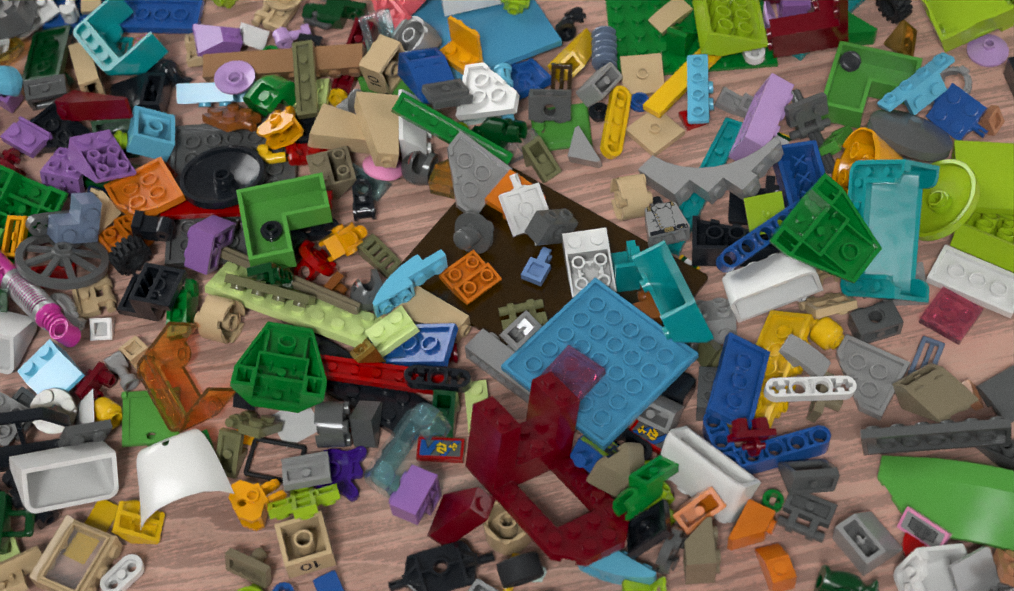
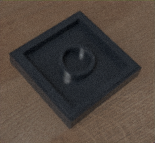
(648, 529)

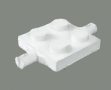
(521, 204)

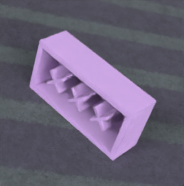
(762, 117)

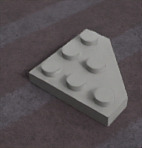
(473, 172)
(873, 373)

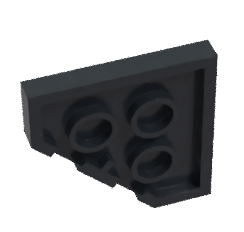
(60, 129)

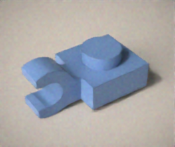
(538, 269)

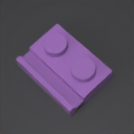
(26, 137)

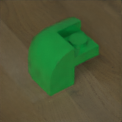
(268, 93)

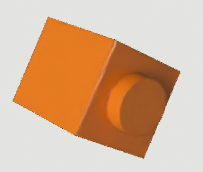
(697, 508)
(752, 526)
(776, 567)

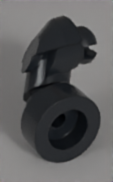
(566, 27)

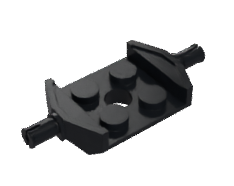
(460, 572)

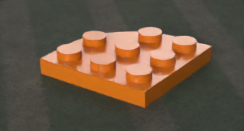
(148, 191)

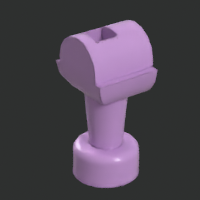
(285, 38)

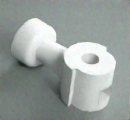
(69, 11)

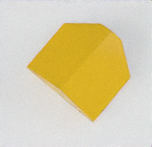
(128, 524)

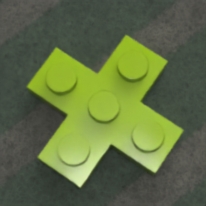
(303, 502)

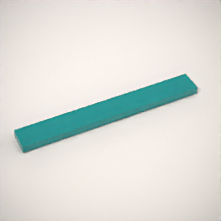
(716, 156)

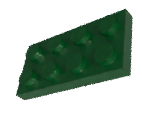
(48, 52)

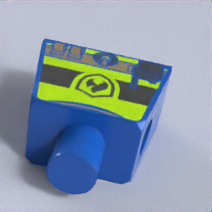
(588, 453)

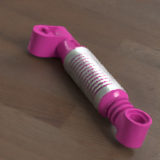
(37, 304)

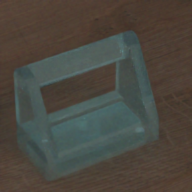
(383, 22)

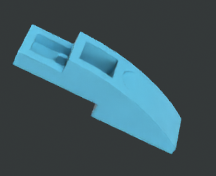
(401, 284)
(619, 568)

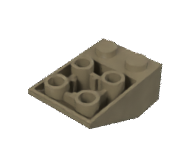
(933, 393)

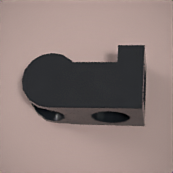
(152, 227)

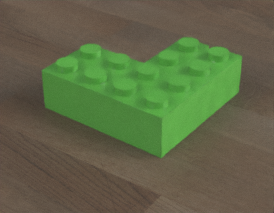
(877, 75)
(293, 204)

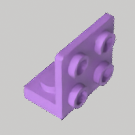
(61, 173)

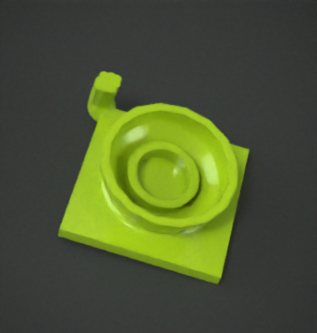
(762, 208)

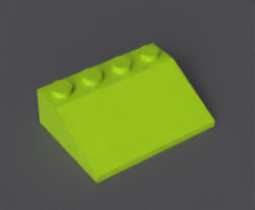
(729, 26)
(988, 238)

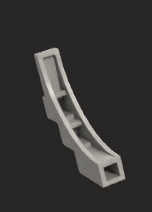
(711, 183)

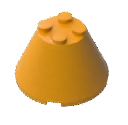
(861, 145)

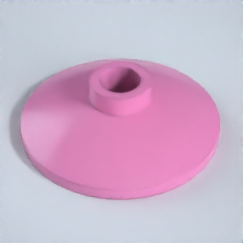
(381, 173)

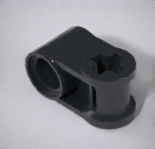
(363, 204)

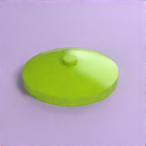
(949, 201)

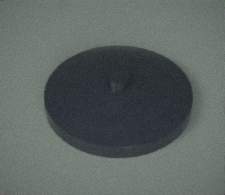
(216, 174)

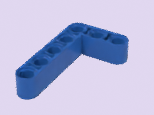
(753, 240)
(780, 444)

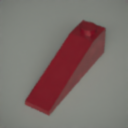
(348, 82)
(92, 106)

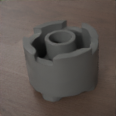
(333, 424)

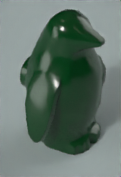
(841, 581)

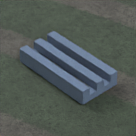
(933, 343)

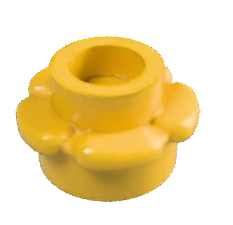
(337, 96)

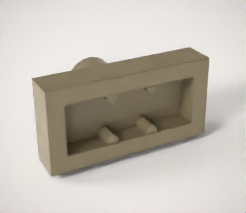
(816, 407)
(250, 566)

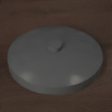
(911, 135)

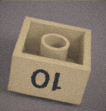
(381, 65)
(305, 545)

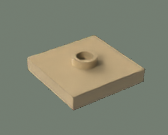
(642, 73)
(654, 133)

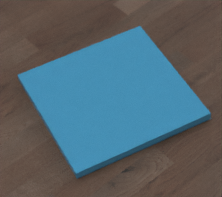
(502, 35)
(618, 338)

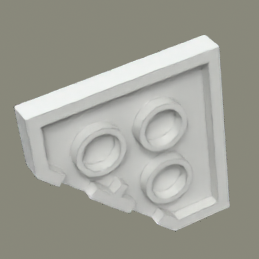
(490, 94)

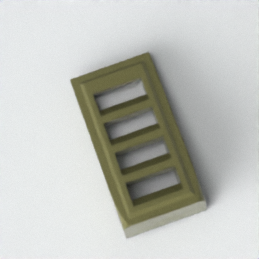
(370, 247)

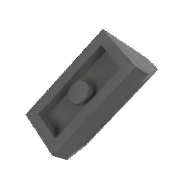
(45, 89)
(820, 479)

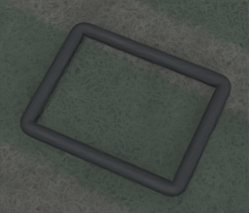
(269, 441)

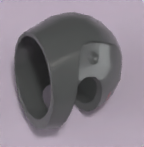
(418, 167)
(366, 292)

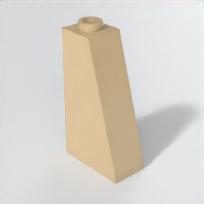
(86, 70)
(379, 126)
(337, 129)
(429, 309)

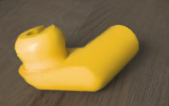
(269, 157)

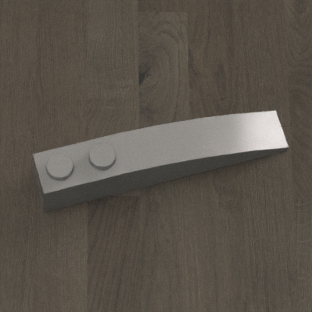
(489, 354)

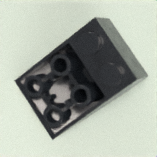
(145, 90)

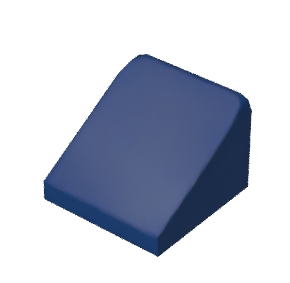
(328, 582)

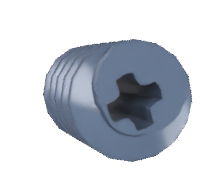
(603, 47)

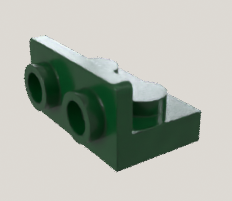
(273, 274)

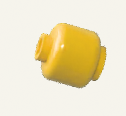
(826, 333)
(107, 410)

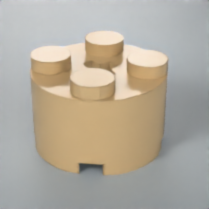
(630, 196)
(220, 319)
(504, 533)

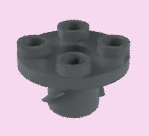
(473, 232)

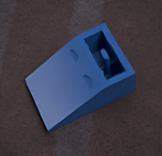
(423, 68)

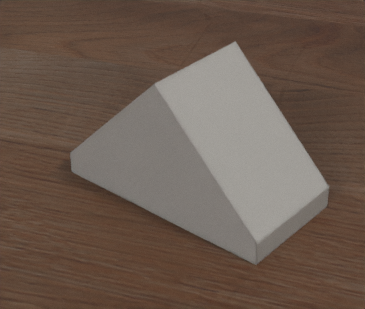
(582, 151)
(521, 330)

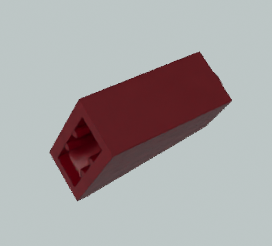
(460, 514)

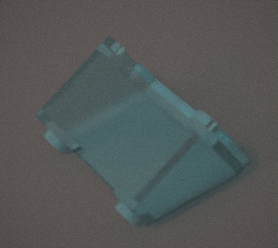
(417, 421)

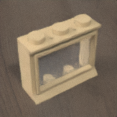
(75, 558)

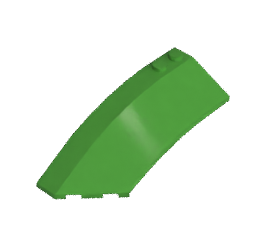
(960, 496)

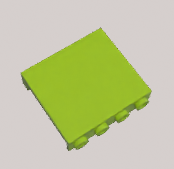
(995, 170)

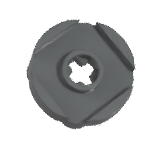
(667, 556)

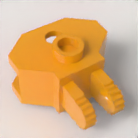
(281, 127)
(343, 240)
(251, 502)

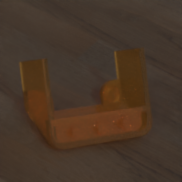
(171, 386)

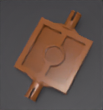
(232, 118)

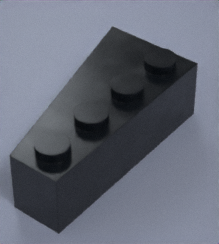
(712, 238)

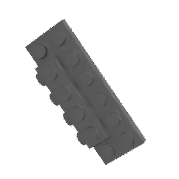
(936, 436)

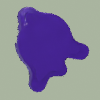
(344, 469)

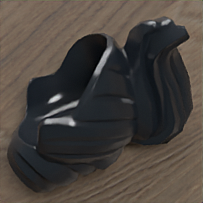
(173, 72)

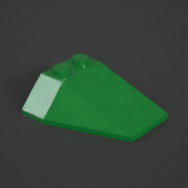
(26, 197)
(827, 232)
(281, 369)

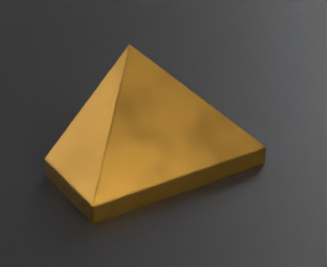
(902, 39)
(366, 353)

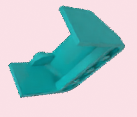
(102, 30)
(671, 295)

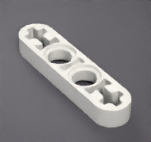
(809, 384)

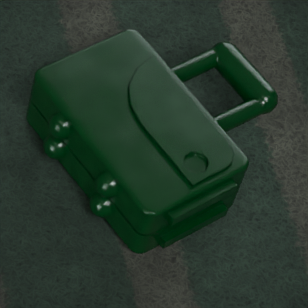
(5, 522)

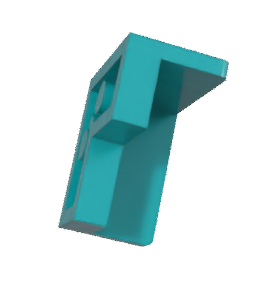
(624, 268)

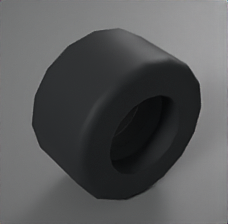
(520, 569)

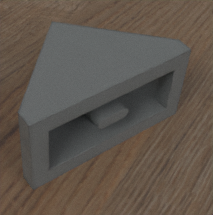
(366, 423)

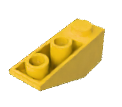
(576, 52)

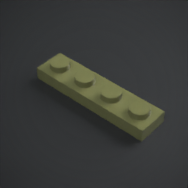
(305, 79)
(261, 288)

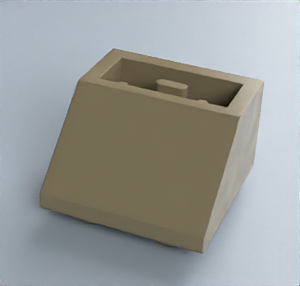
(336, 169)
(701, 554)

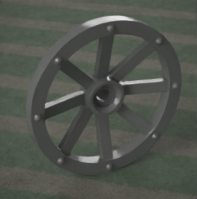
(61, 255)

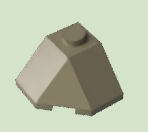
(613, 472)

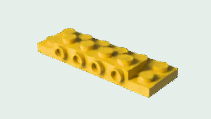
(772, 337)

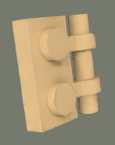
(275, 18)
(89, 304)
(828, 305)

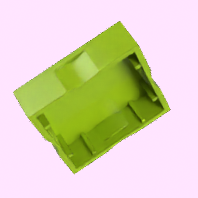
(966, 20)

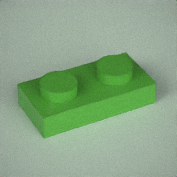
(835, 141)

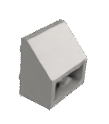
(865, 541)

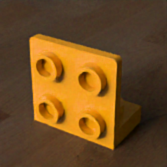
(463, 47)

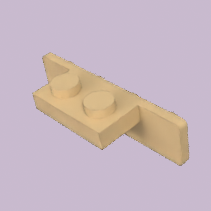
(16, 568)

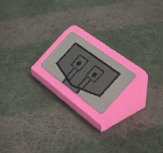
(923, 528)

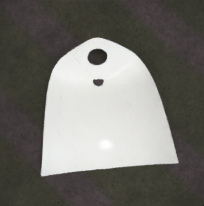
(178, 470)

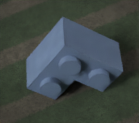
(80, 224)

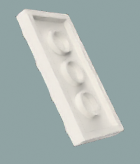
(974, 280)

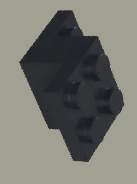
(152, 292)

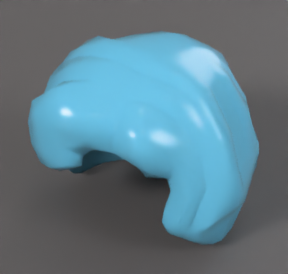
(10, 81)

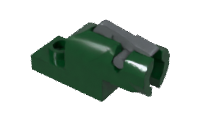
(333, 13)

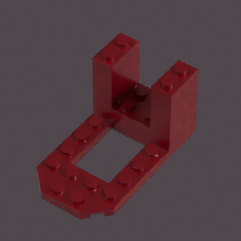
(810, 30)
(511, 452)

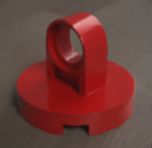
(315, 261)

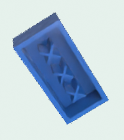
(798, 170)

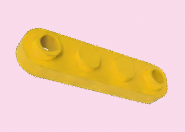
(615, 122)

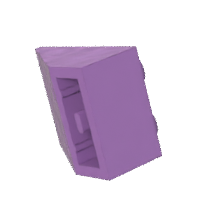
(99, 157)

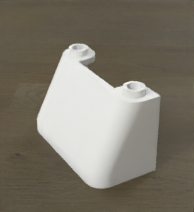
(928, 568)

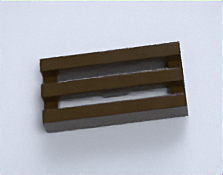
(561, 66)

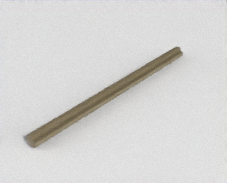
(300, 284)

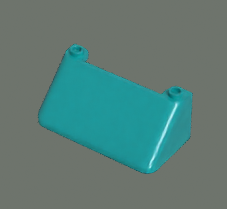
(890, 204)

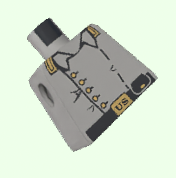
(665, 223)

